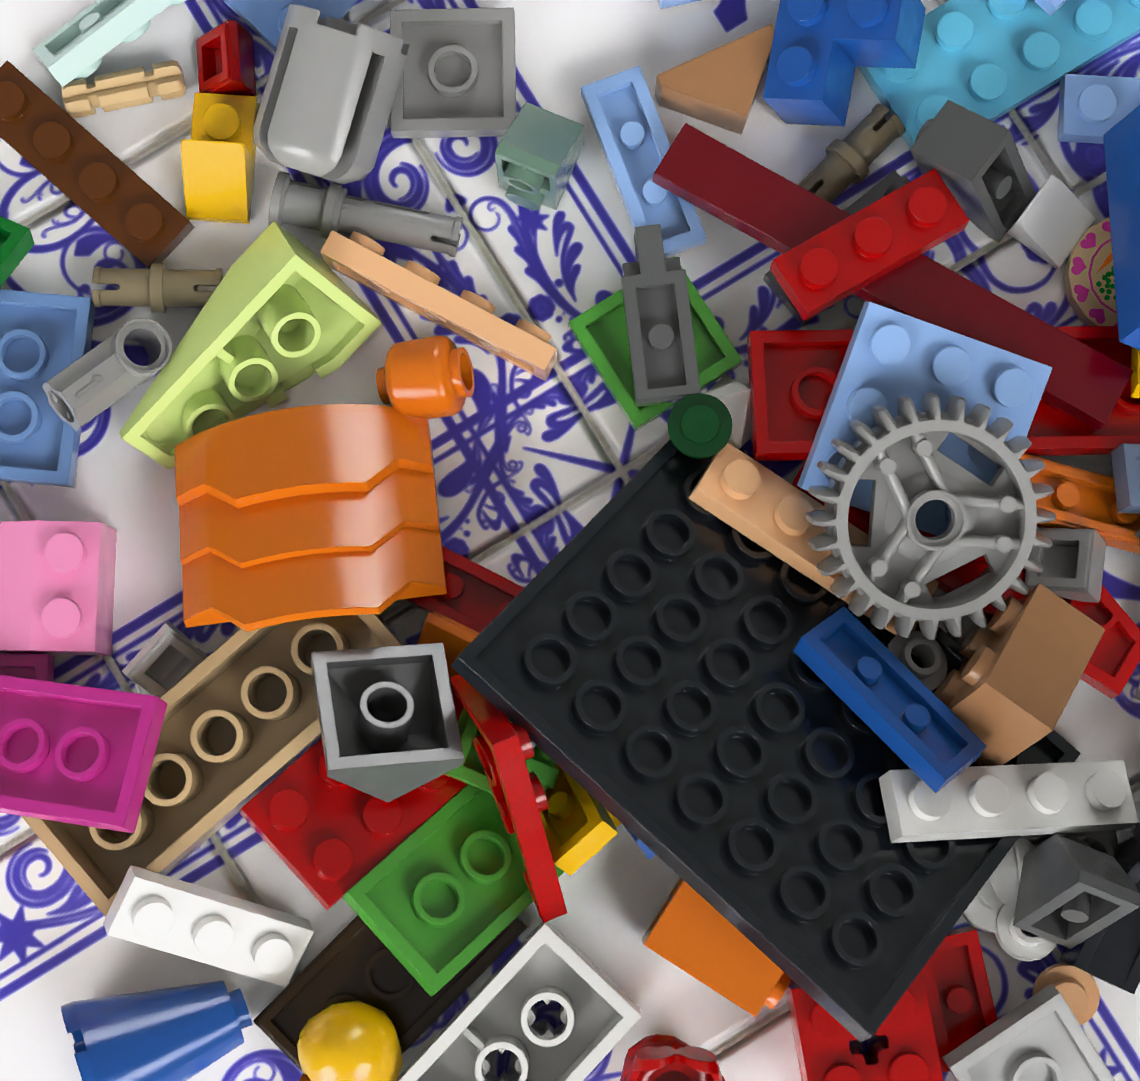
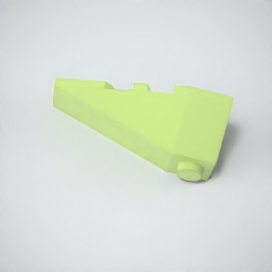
(258, 335)

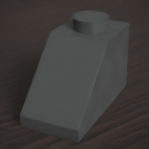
(977, 166)
(1071, 891)

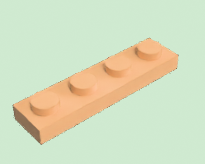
(419, 292)
(771, 514)

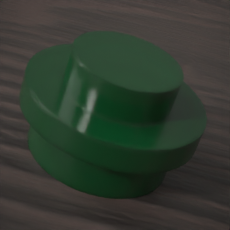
(699, 425)

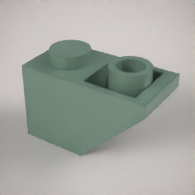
(538, 157)

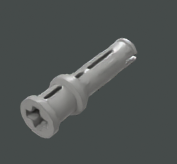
(335, 210)

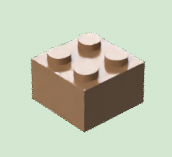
(1020, 672)

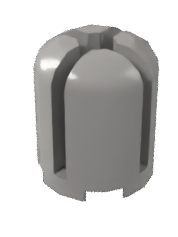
(328, 95)

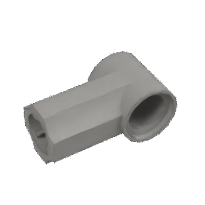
(106, 372)

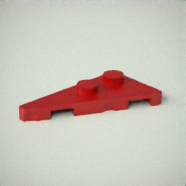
(517, 794)

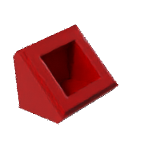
(226, 60)

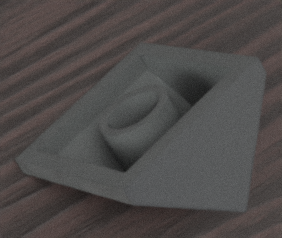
(386, 717)

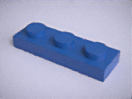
(889, 699)

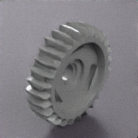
(908, 472)

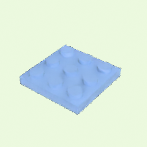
(910, 357)

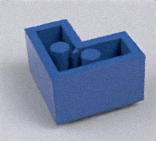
(824, 42)

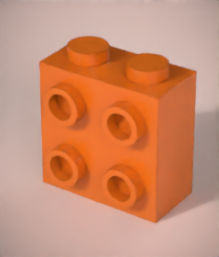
(714, 951)

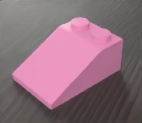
(57, 587)

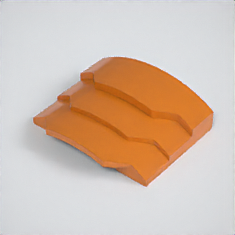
(307, 515)

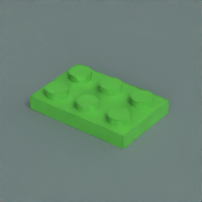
(446, 889)

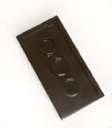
(365, 970)

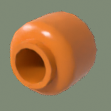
(426, 377)

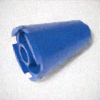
(156, 1032)

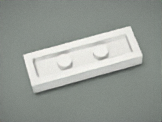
(207, 926)

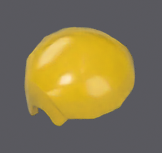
(350, 1045)

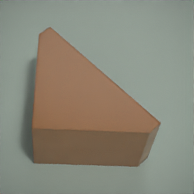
(719, 83)

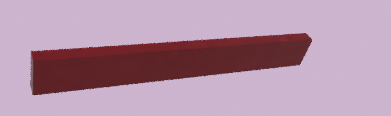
(787, 215)

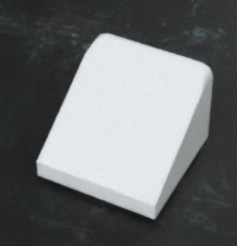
(1052, 222)

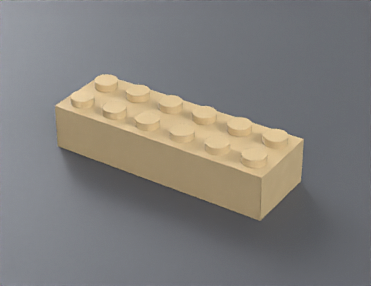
(220, 744)

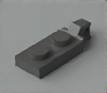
(658, 323)

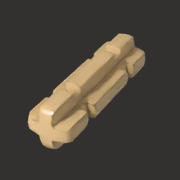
(124, 89)

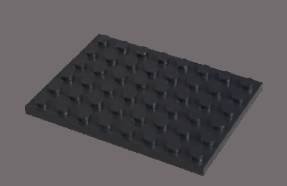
(675, 698)

